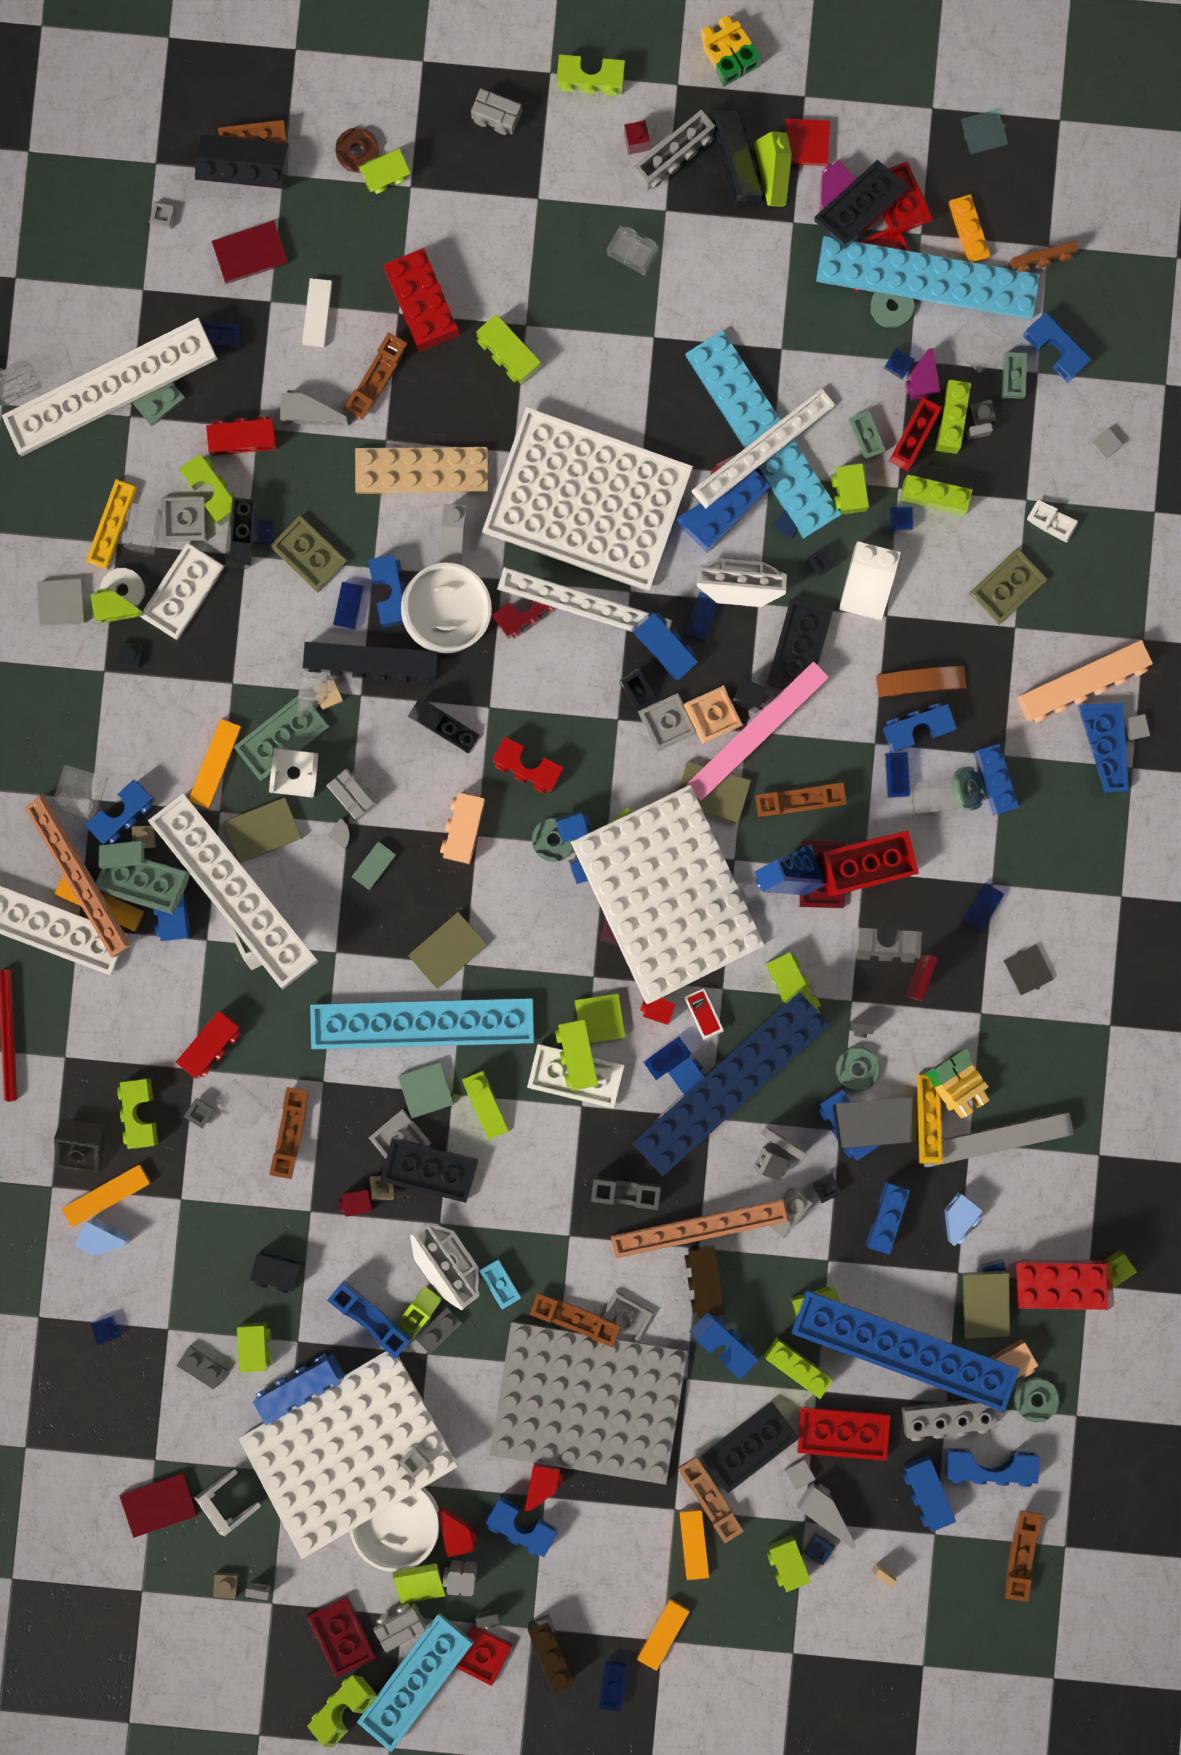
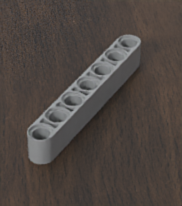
(1006, 1137)

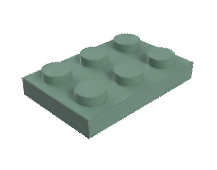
(159, 403)

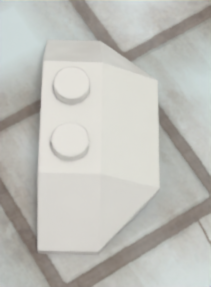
(741, 582)
(446, 1264)

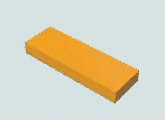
(694, 1544)
(663, 1634)

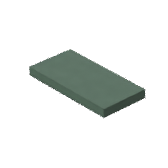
(280, 731)
(145, 884)

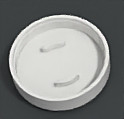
(446, 608)
(400, 1534)

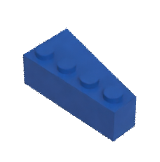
(711, 524)
(792, 874)
(298, 1389)

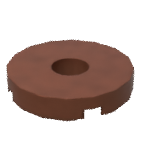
(348, 140)

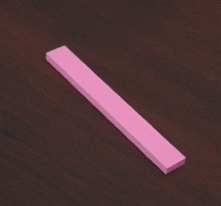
(757, 730)

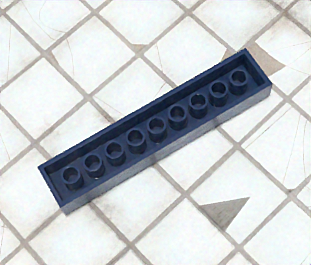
(730, 1083)

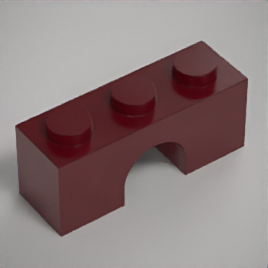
(513, 622)

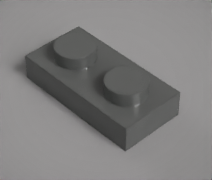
(438, 1330)
(201, 1367)

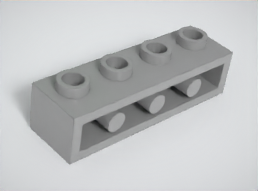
(674, 150)
(947, 1418)

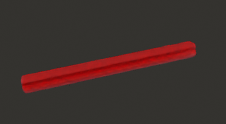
(7, 1036)

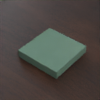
(426, 1090)

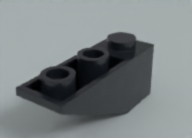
(240, 534)
(443, 725)

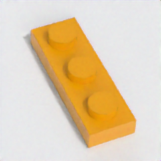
(969, 229)

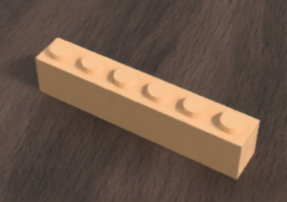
(1084, 681)

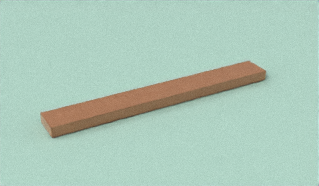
(78, 876)
(700, 1228)

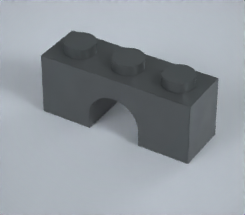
(625, 1192)

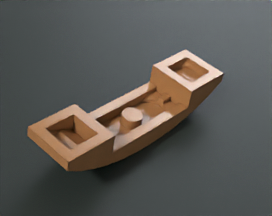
(710, 1499)

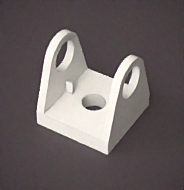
(282, 783)
(222, 1526)

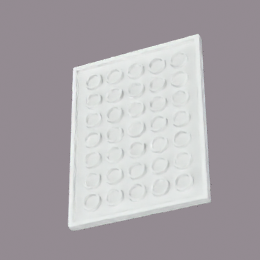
(587, 499)
(667, 894)
(340, 1453)

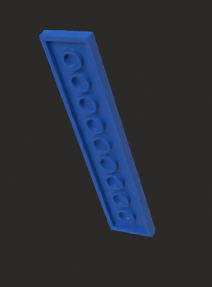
(905, 1351)

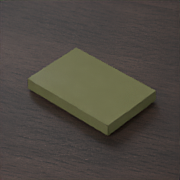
(308, 553)
(1008, 586)
(725, 799)
(262, 830)
(447, 950)
(986, 1304)

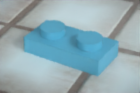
(500, 1284)

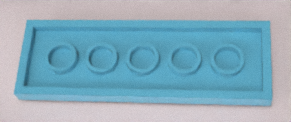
(415, 1682)

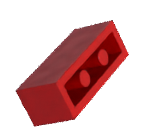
(915, 434)
(241, 436)
(209, 1045)

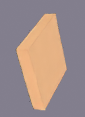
(713, 714)

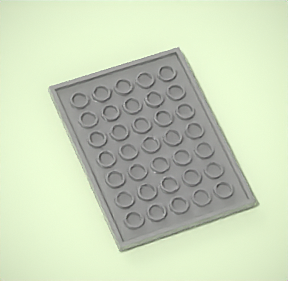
(588, 1403)

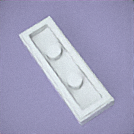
(317, 312)

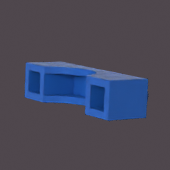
(379, 1325)
(1019, 1468)

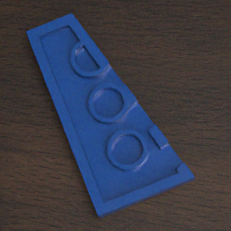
(1107, 741)

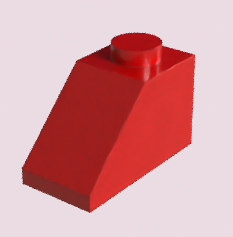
(542, 1484)
(456, 1533)

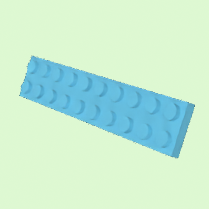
(928, 278)
(751, 417)
(422, 1023)

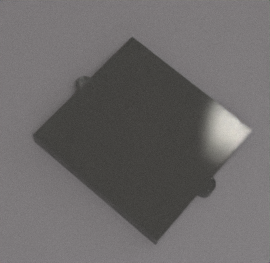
(1028, 970)

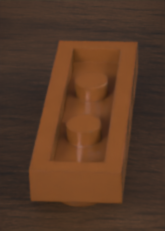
(265, 131)
(1044, 257)

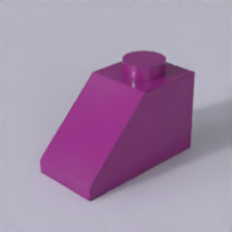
(833, 181)
(924, 378)

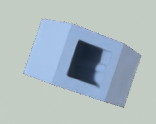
(959, 1217)
(98, 1238)

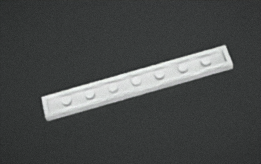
(763, 448)
(571, 600)

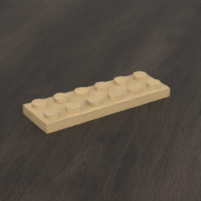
(421, 470)

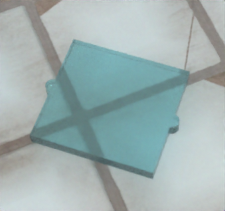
(984, 131)

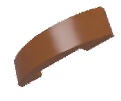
(377, 376)
(921, 681)
(800, 800)
(289, 1133)
(575, 1318)
(1021, 1555)

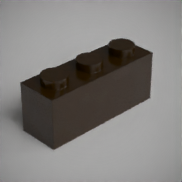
(704, 1281)
(551, 1654)

